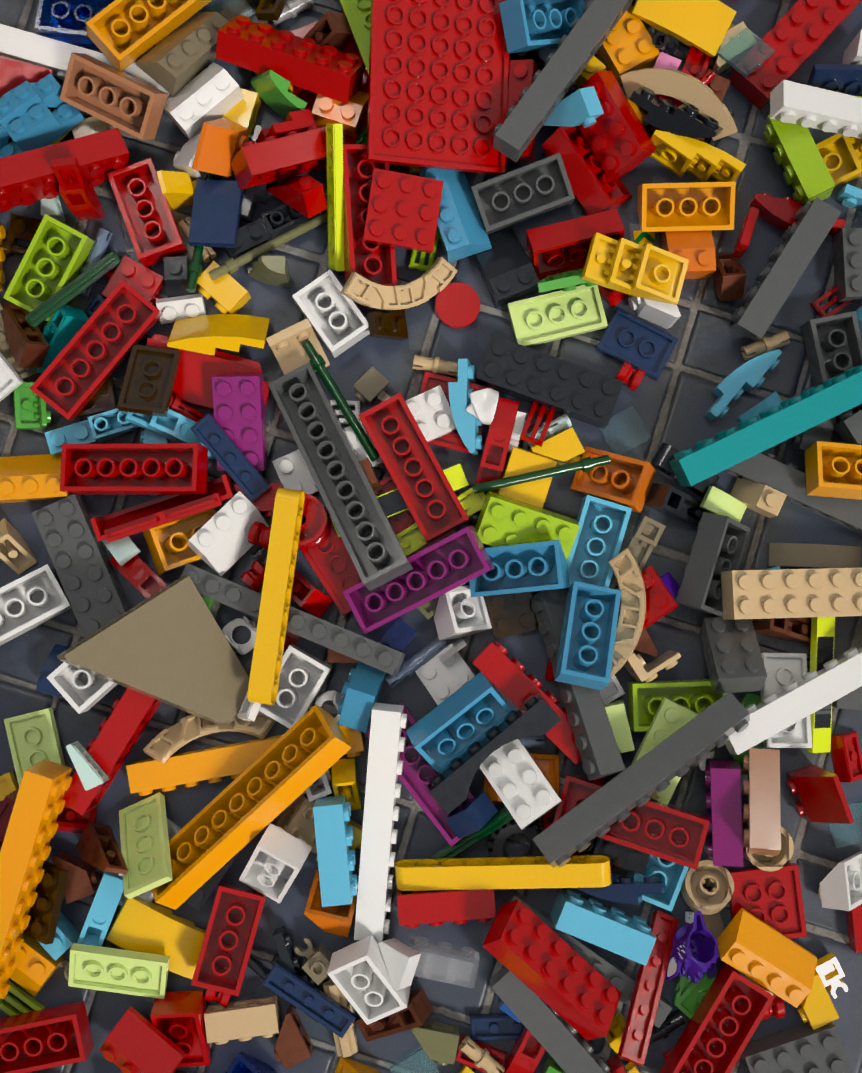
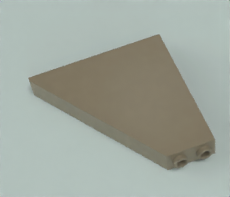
(169, 653)

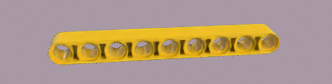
(276, 596)
(501, 873)

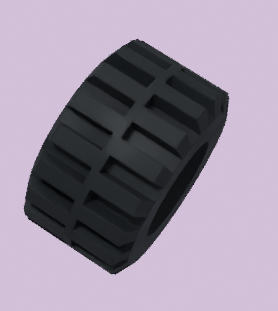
(498, 837)

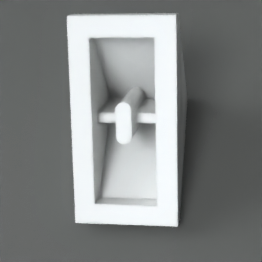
(400, 962)

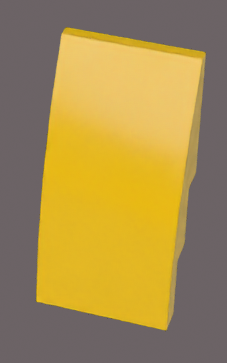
(690, 21)
(695, 157)
(842, 157)
(635, 269)
(219, 331)
(522, 462)
(155, 930)

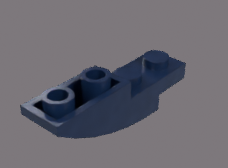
(627, 890)

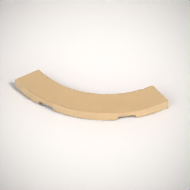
(684, 88)
(402, 296)
(631, 609)
(193, 727)

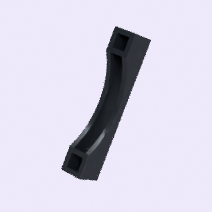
(532, 719)

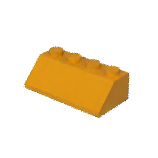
(686, 206)
(30, 478)
(767, 957)
(33, 966)

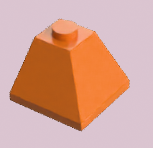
(331, 918)

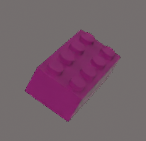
(241, 413)
(726, 812)

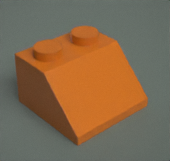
(350, 114)
(218, 146)

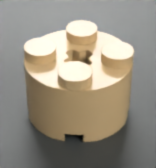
(772, 863)
(715, 877)

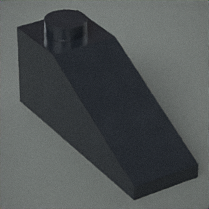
(675, 503)

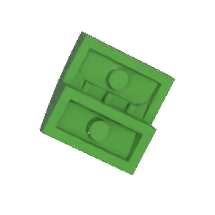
(274, 93)

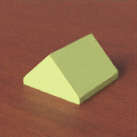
(620, 726)

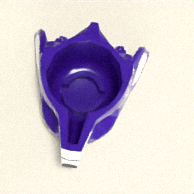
(691, 952)

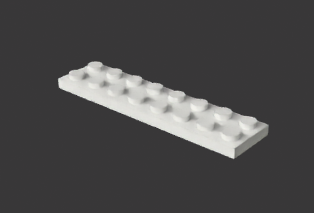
(428, 409)
(510, 767)

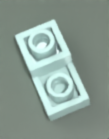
(122, 549)

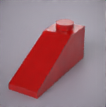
(301, 194)

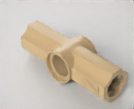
(348, 1044)

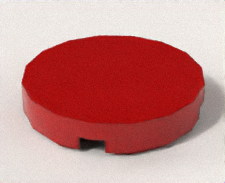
(457, 305)

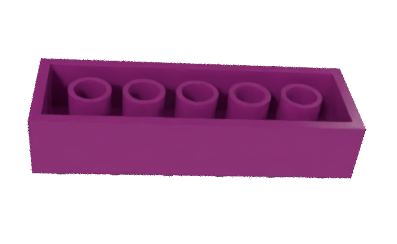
(434, 573)
(416, 778)

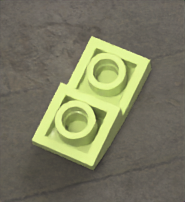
(723, 504)

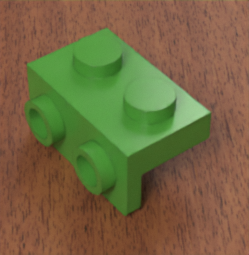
(29, 409)

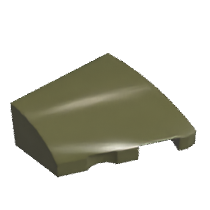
(271, 271)

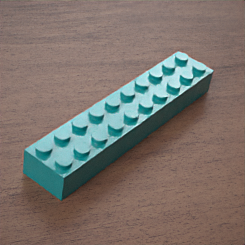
(770, 429)

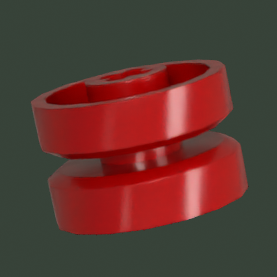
(316, 524)

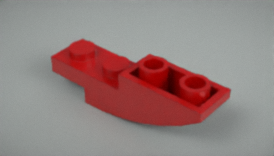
(75, 190)
(781, 211)
(497, 441)
(140, 575)
(524, 1054)

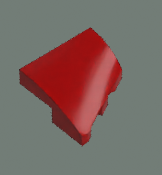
(295, 120)

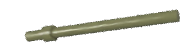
(232, 265)

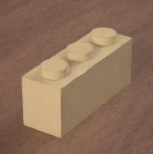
(243, 1020)

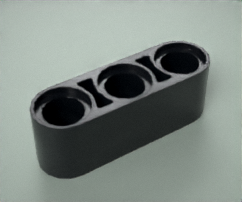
(661, 462)

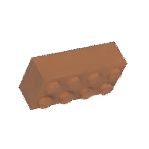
(113, 96)
(763, 802)

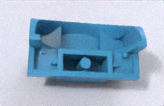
(28, 119)

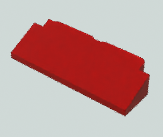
(196, 370)
(161, 511)

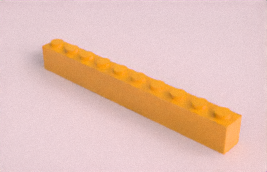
(211, 764)

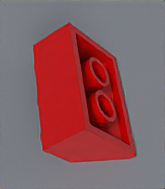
(140, 1047)

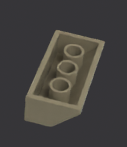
(183, 51)

